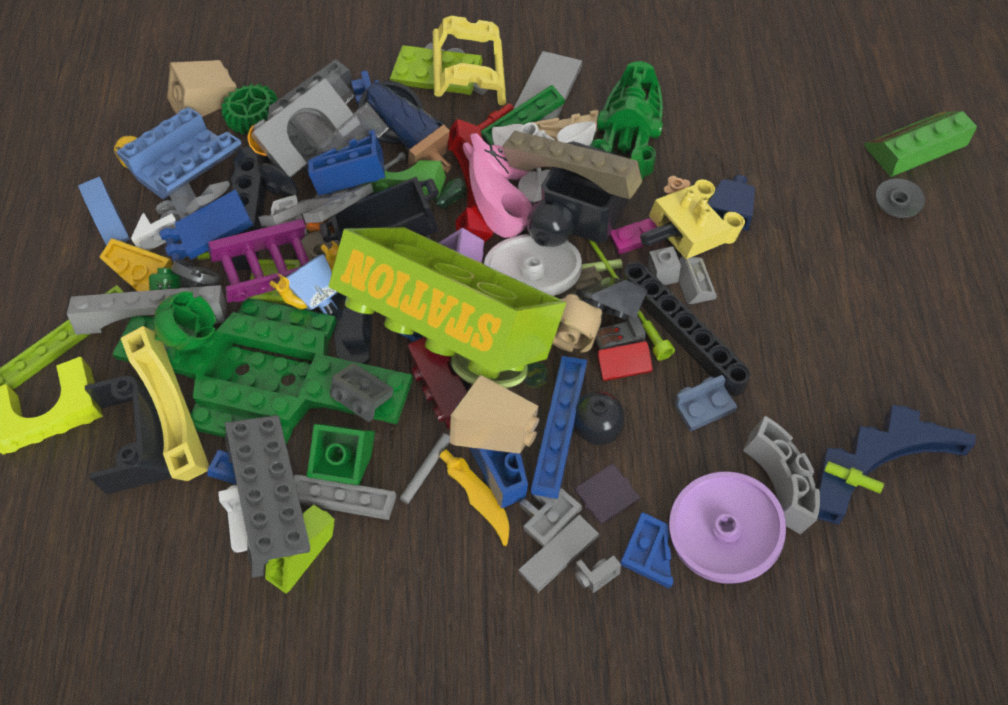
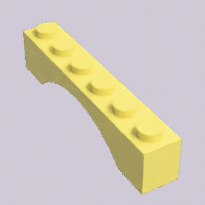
(181, 442)

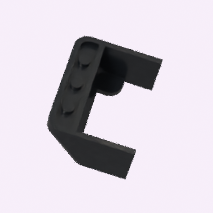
(139, 461)

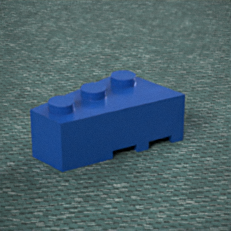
(349, 166)

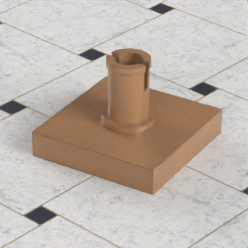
(431, 148)

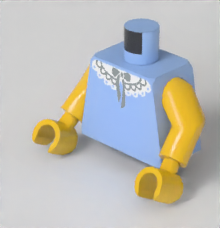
(309, 284)

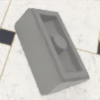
(695, 281)

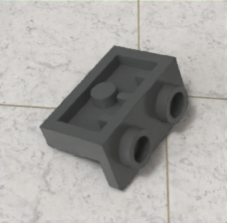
(359, 391)

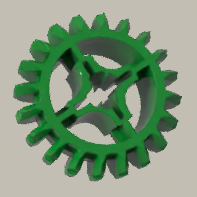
(247, 107)

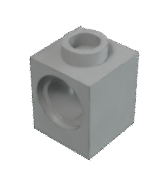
(664, 265)

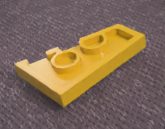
(133, 263)

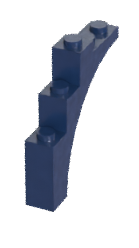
(901, 436)

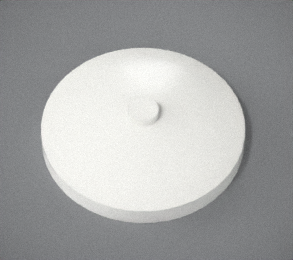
(539, 266)

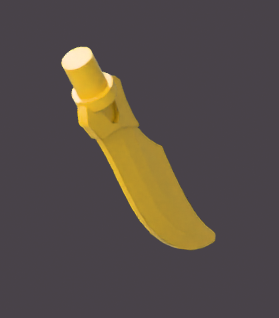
(479, 494)

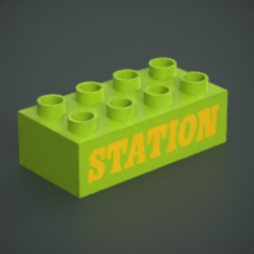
(446, 298)

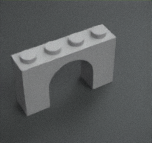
(273, 137)

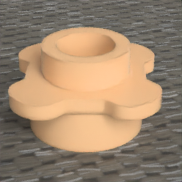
(675, 184)

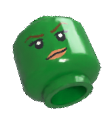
(164, 279)

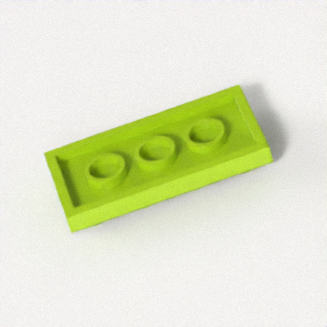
(416, 68)

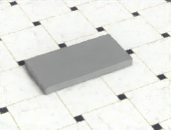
(551, 70)

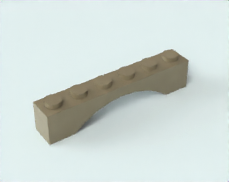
(611, 172)

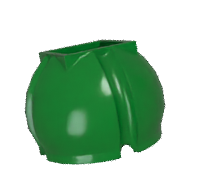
(191, 313)

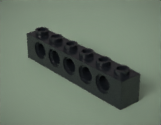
(251, 190)

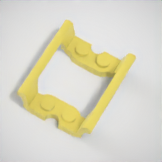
(465, 73)

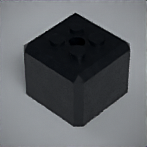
(592, 207)

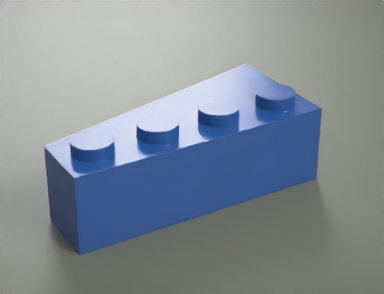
(503, 474)

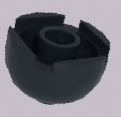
(550, 224)
(599, 418)

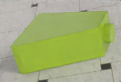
(287, 570)

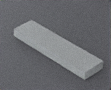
(345, 497)

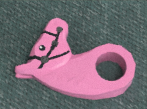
(493, 191)

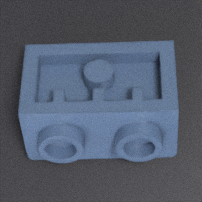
(704, 403)

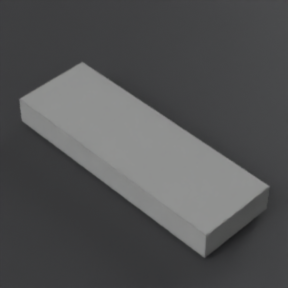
(558, 553)

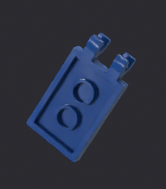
(213, 222)

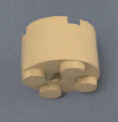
(578, 325)

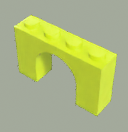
(71, 410)

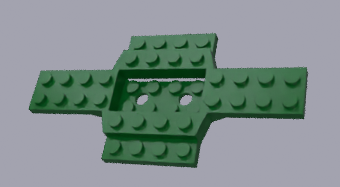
(259, 393)

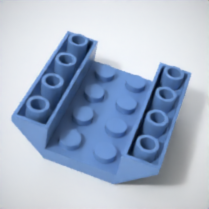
(176, 152)

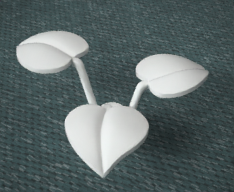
(531, 182)

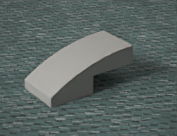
(211, 194)

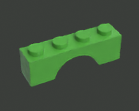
(422, 169)

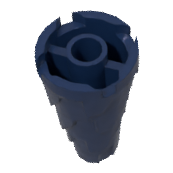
(401, 115)

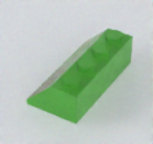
(922, 141)

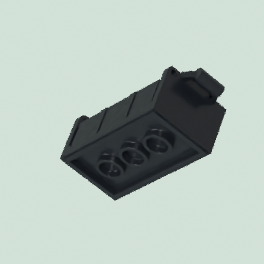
(391, 208)

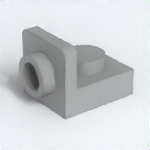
(602, 573)

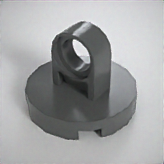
(194, 276)

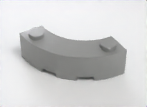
(788, 471)

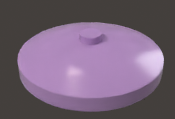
(727, 527)

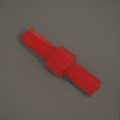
(495, 115)

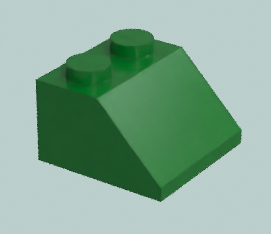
(339, 453)

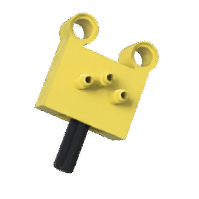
(691, 222)

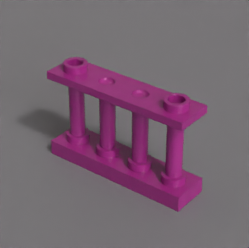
(247, 245)

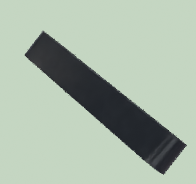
(689, 337)

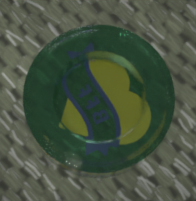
(536, 375)

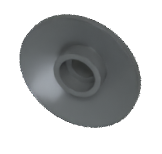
(900, 198)

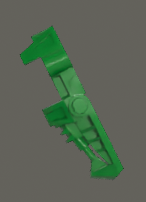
(632, 117)

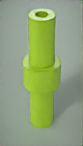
(854, 477)

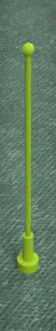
(662, 349)

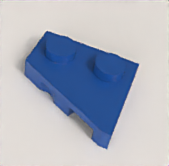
(649, 550)

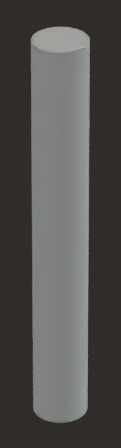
(425, 468)

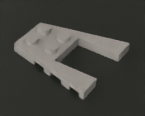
(322, 206)

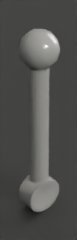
(401, 157)

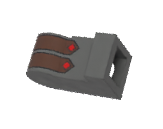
(621, 334)

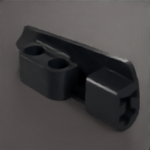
(351, 332)

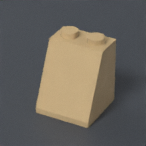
(198, 86)
(493, 419)

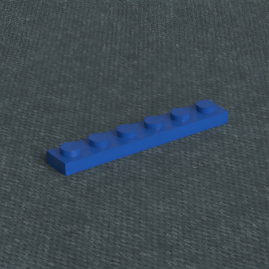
(559, 428)

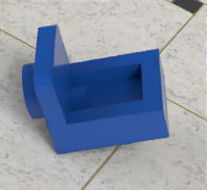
(221, 468)

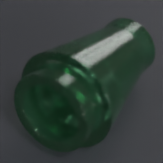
(452, 192)

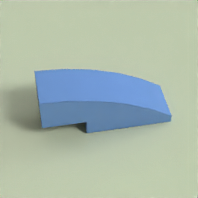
(103, 211)

